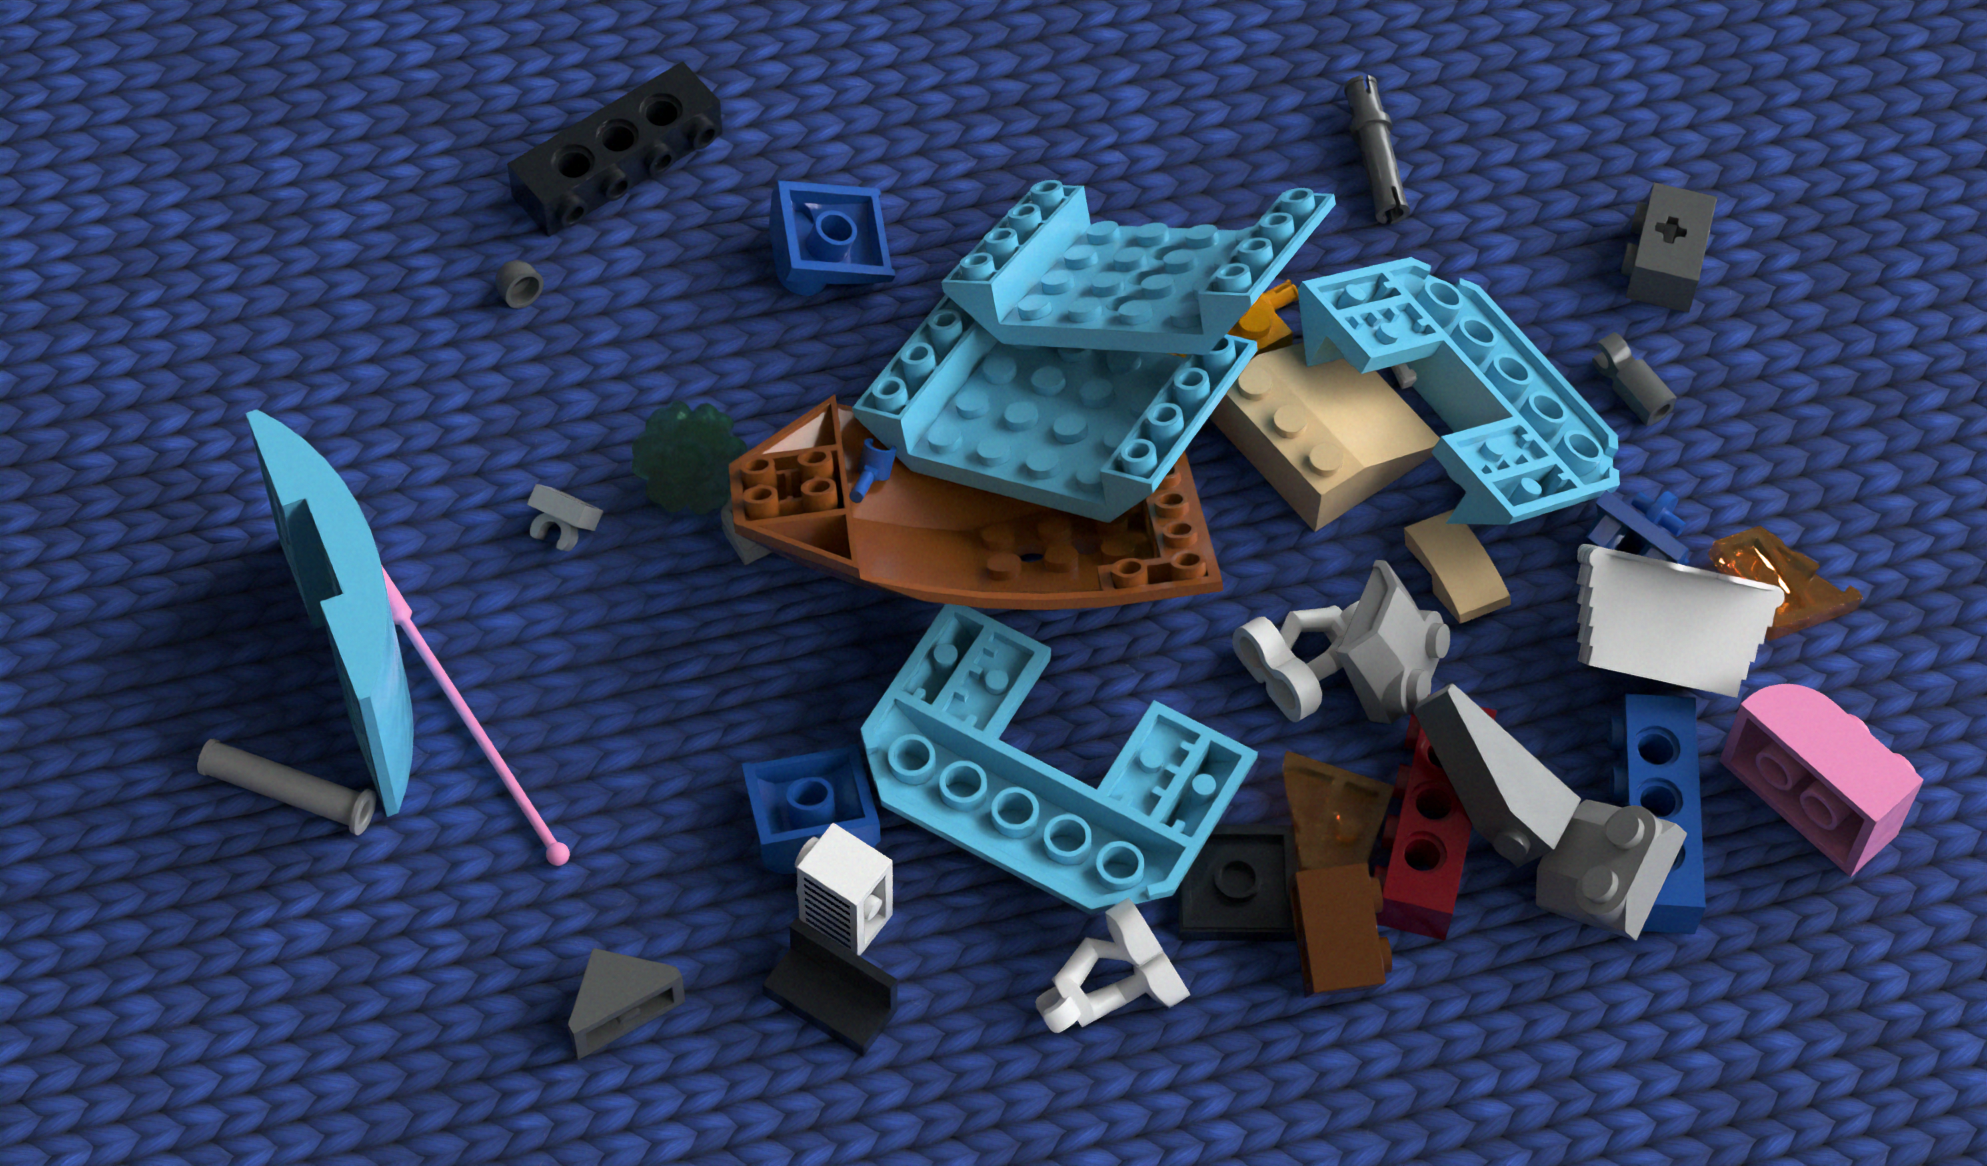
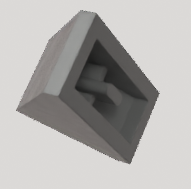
(620, 997)

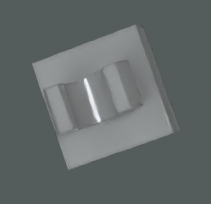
(563, 510)

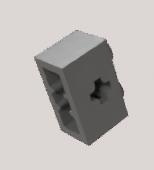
(1670, 246)

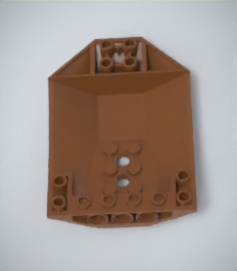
(956, 540)

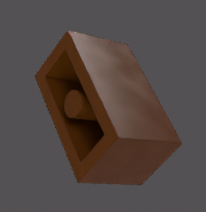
(1339, 930)

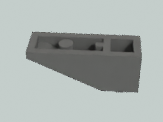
(1498, 781)

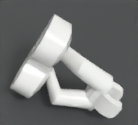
(1270, 660)
(1132, 943)

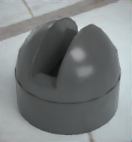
(518, 283)

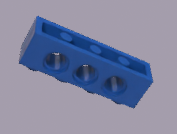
(1668, 732)

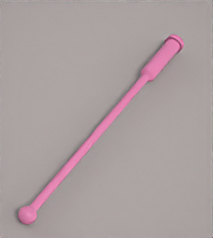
(557, 852)

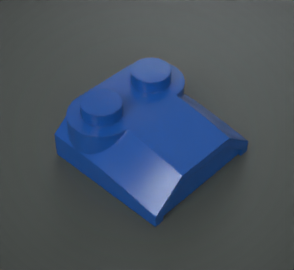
(827, 236)
(803, 797)

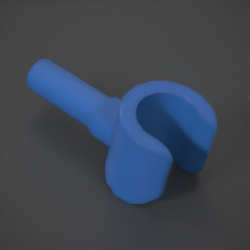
(872, 466)

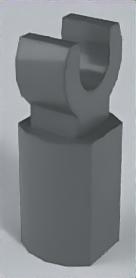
(1634, 380)

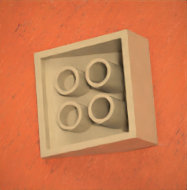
(1321, 431)

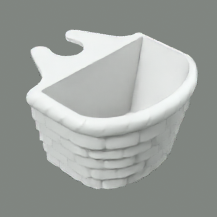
(1670, 620)

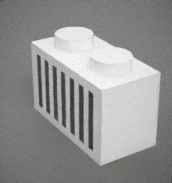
(844, 888)

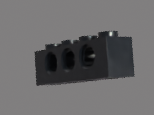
(615, 149)

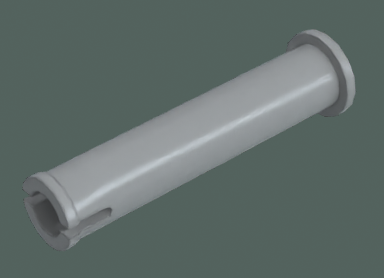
(288, 785)

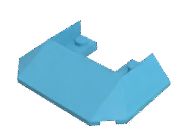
(1518, 425)
(947, 771)

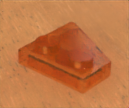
(1766, 559)
(1332, 812)

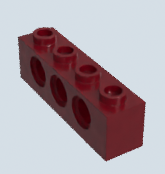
(1414, 898)

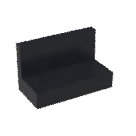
(833, 988)

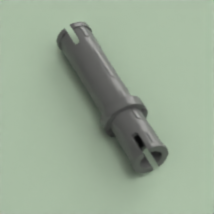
(1372, 133)

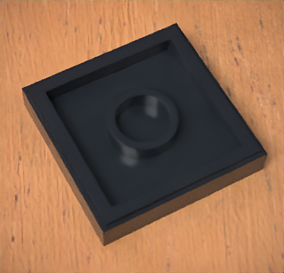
(1239, 886)

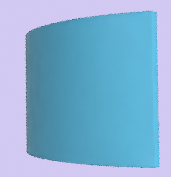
(346, 591)

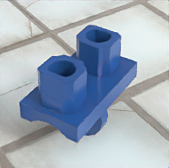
(1620, 522)

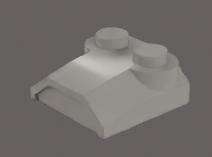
(1391, 647)
(1608, 867)

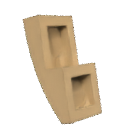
(1459, 567)

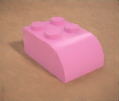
(1821, 772)

